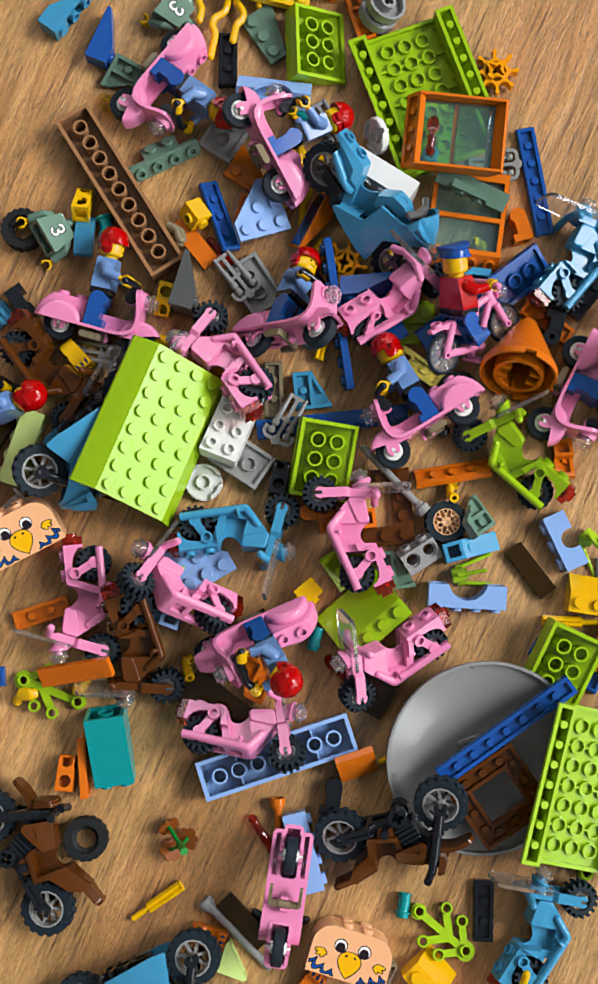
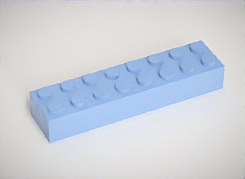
(322, 741)

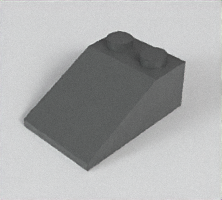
(184, 291)

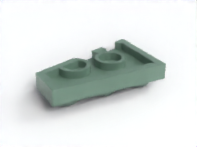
(265, 33)

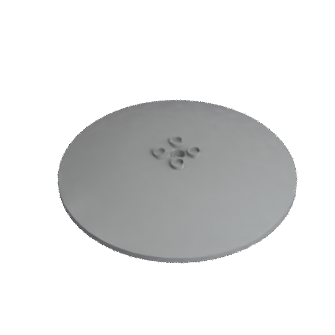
(450, 714)

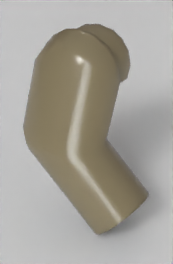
(178, 232)
(392, 973)

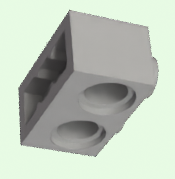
(421, 558)

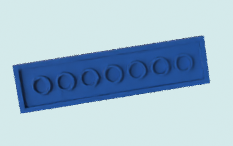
(516, 275)

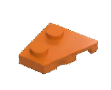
(242, 170)
(256, 674)

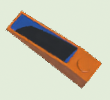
(315, 219)

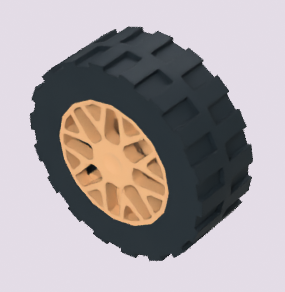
(444, 522)

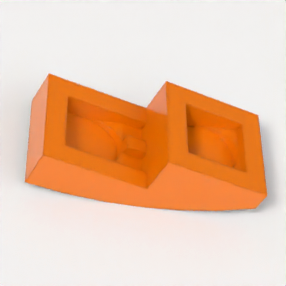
(563, 457)

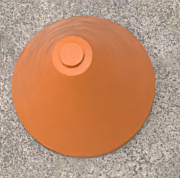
(519, 363)

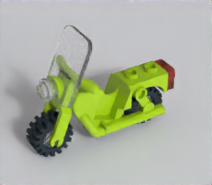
(507, 456)

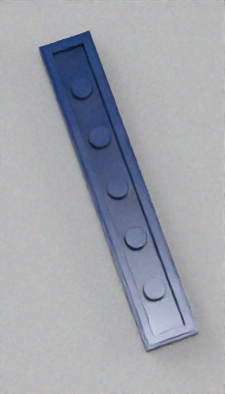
(533, 180)

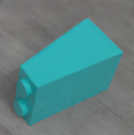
(110, 746)

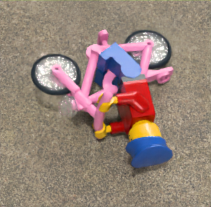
(461, 311)

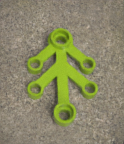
(46, 692)
(445, 933)

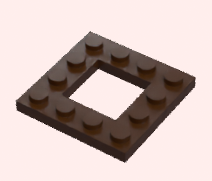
(403, 527)
(495, 832)

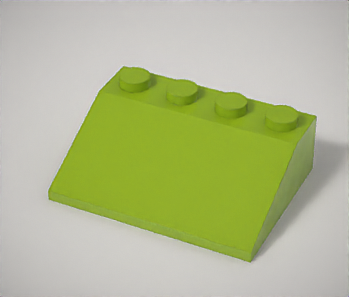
(314, 45)
(322, 450)
(372, 615)
(566, 652)

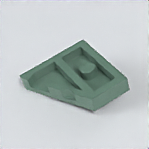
(122, 73)
(476, 518)
(401, 577)

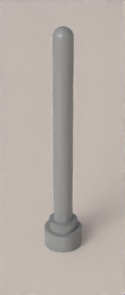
(420, 507)
(208, 905)

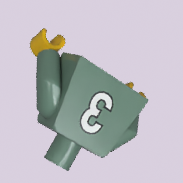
(170, 15)
(51, 232)

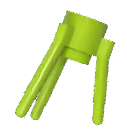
(588, 538)
(460, 574)

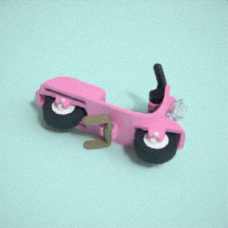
(285, 894)

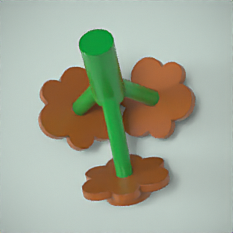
(179, 842)

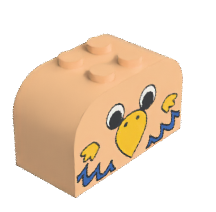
(28, 528)
(348, 951)

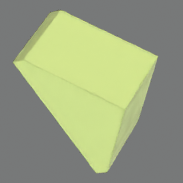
(231, 963)

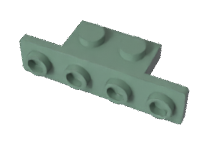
(163, 156)
(476, 190)

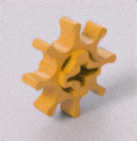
(496, 72)
(343, 255)

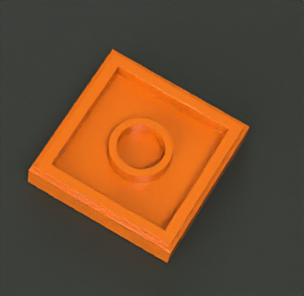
(356, 763)

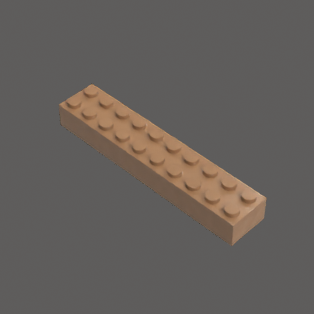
(120, 192)

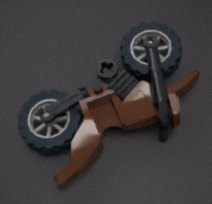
(397, 832)
(36, 860)

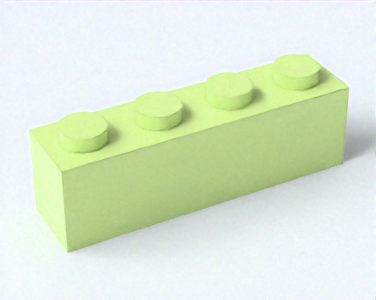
(28, 431)

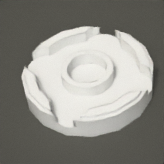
(377, 135)
(205, 482)

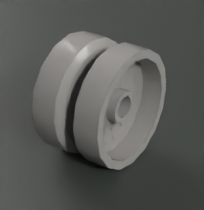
(381, 15)

